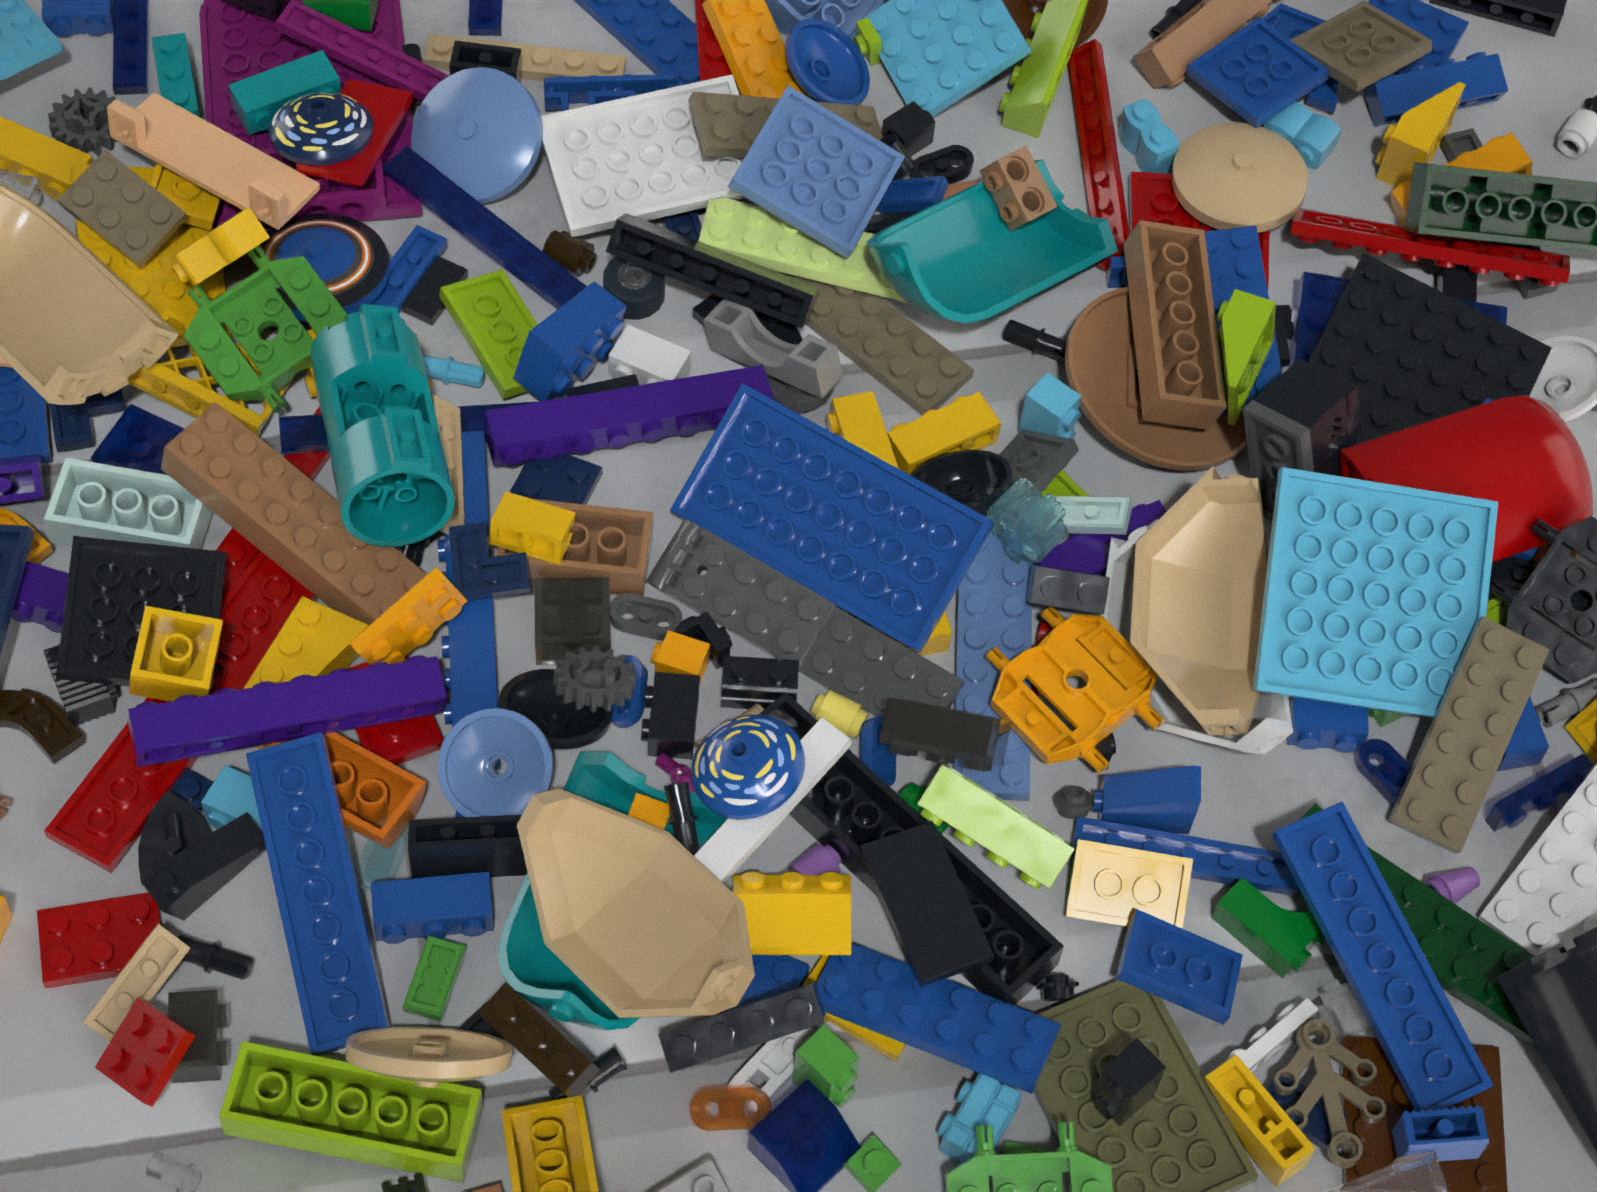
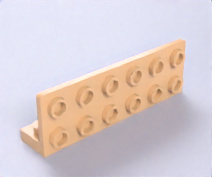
(211, 158)

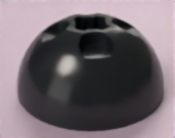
(968, 477)

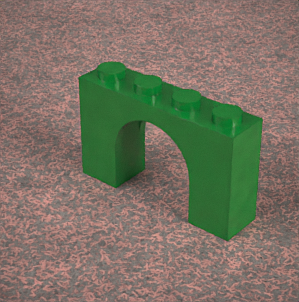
(1268, 931)

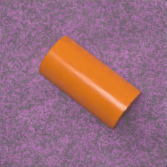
(372, 790)

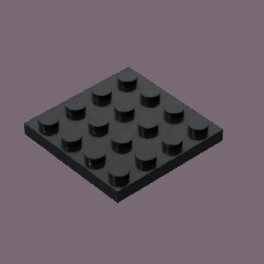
(108, 599)

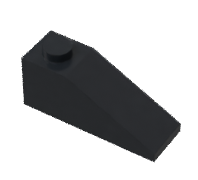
(205, 866)

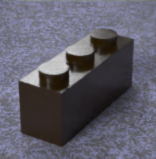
(539, 1041)

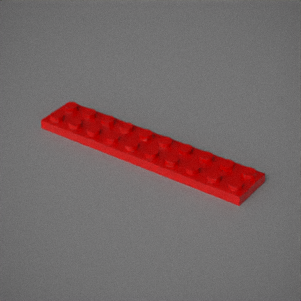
(118, 796)

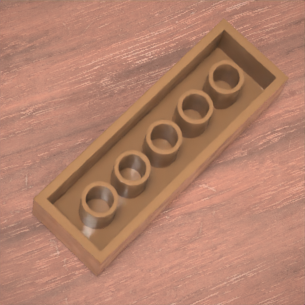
(1174, 325)

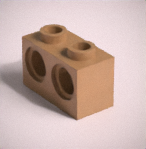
(1018, 188)

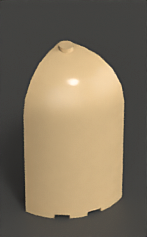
(65, 314)

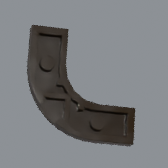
(40, 721)

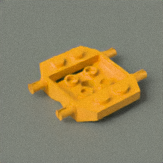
(1115, 688)

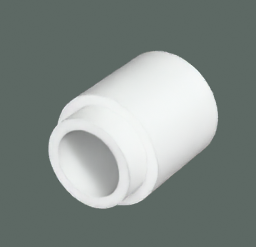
(1578, 133)

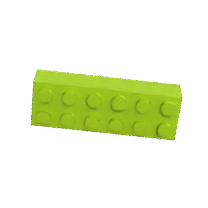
(350, 1112)

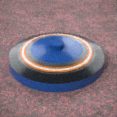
(339, 249)

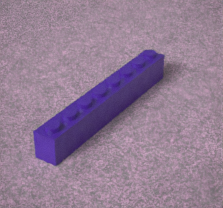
(615, 416)
(286, 710)

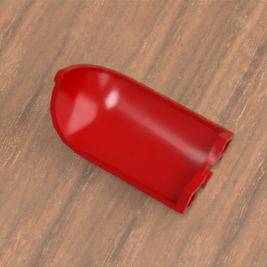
(1496, 451)

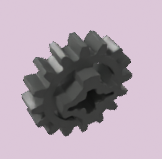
(70, 117)
(594, 679)

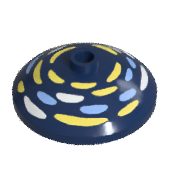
(321, 128)

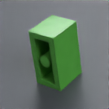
(827, 1065)

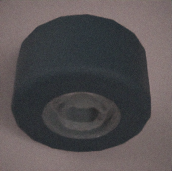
(634, 286)

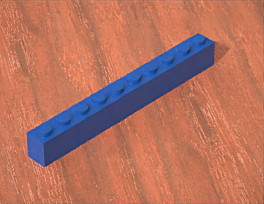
(472, 631)

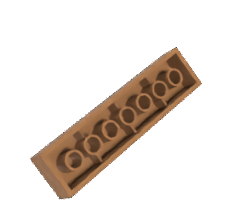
(286, 516)

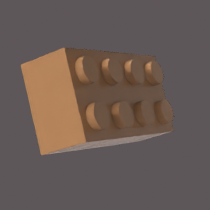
(602, 545)

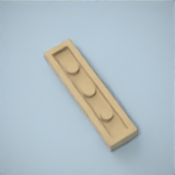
(450, 432)

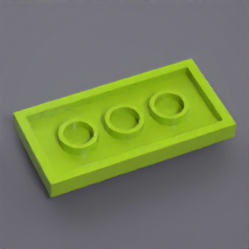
(493, 324)

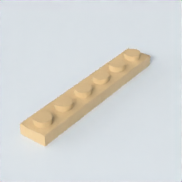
(537, 61)

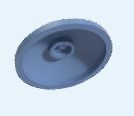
(470, 757)

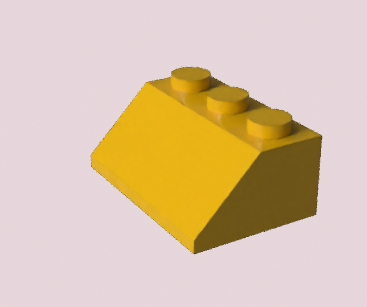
(796, 912)

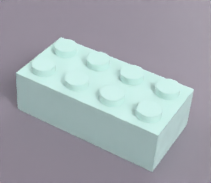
(124, 506)

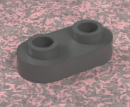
(647, 615)

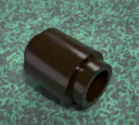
(570, 252)

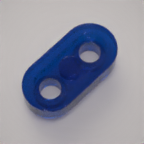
(1391, 771)

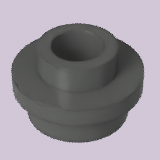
(1074, 802)

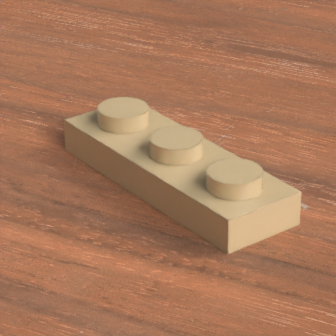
(139, 978)

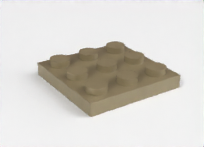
(1363, 45)

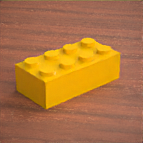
(549, 1147)

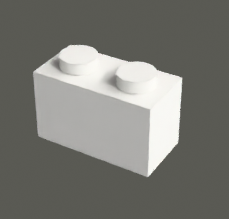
(647, 357)

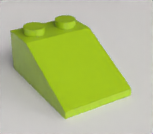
(1245, 343)

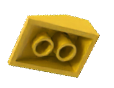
(1417, 136)

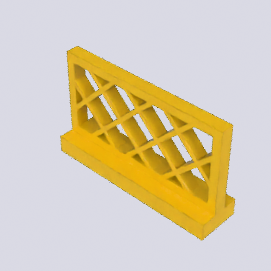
(195, 395)

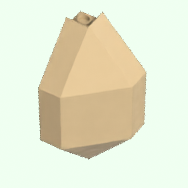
(1203, 599)
(633, 910)

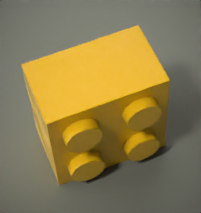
(174, 654)

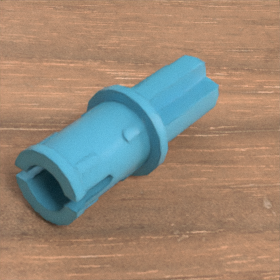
(453, 371)

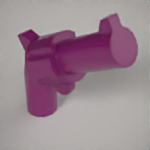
(677, 772)

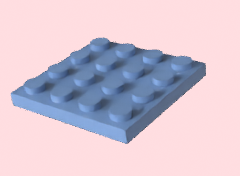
(817, 171)

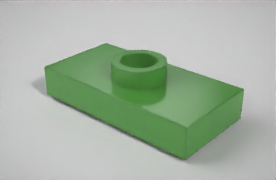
(434, 978)

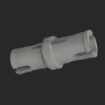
(1569, 704)

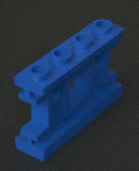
(597, 89)

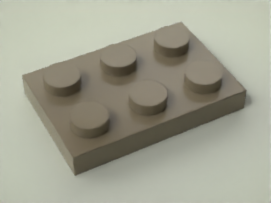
(122, 209)

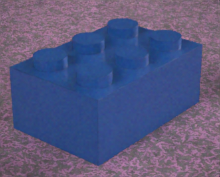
(570, 342)

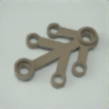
(1330, 1087)

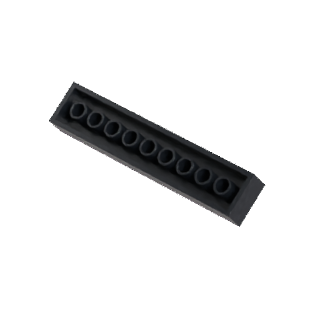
(858, 807)

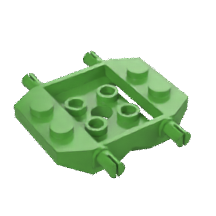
(249, 310)
(1030, 1170)

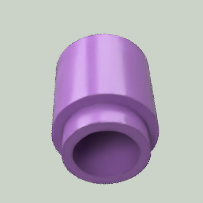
(817, 861)

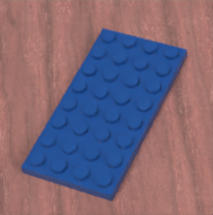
(832, 517)

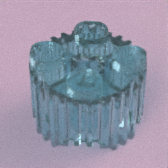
(1027, 522)

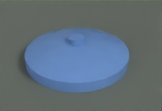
(479, 131)

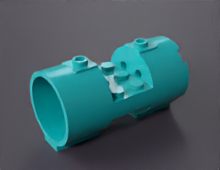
(381, 428)

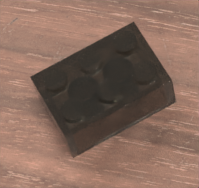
(944, 734)

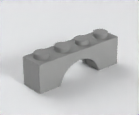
(740, 336)

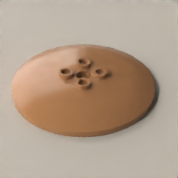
(1105, 372)

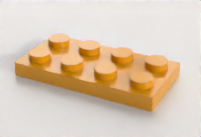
(751, 46)

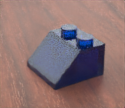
(803, 1140)

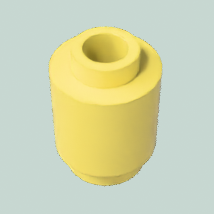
(840, 712)

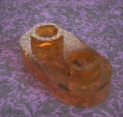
(732, 1108)

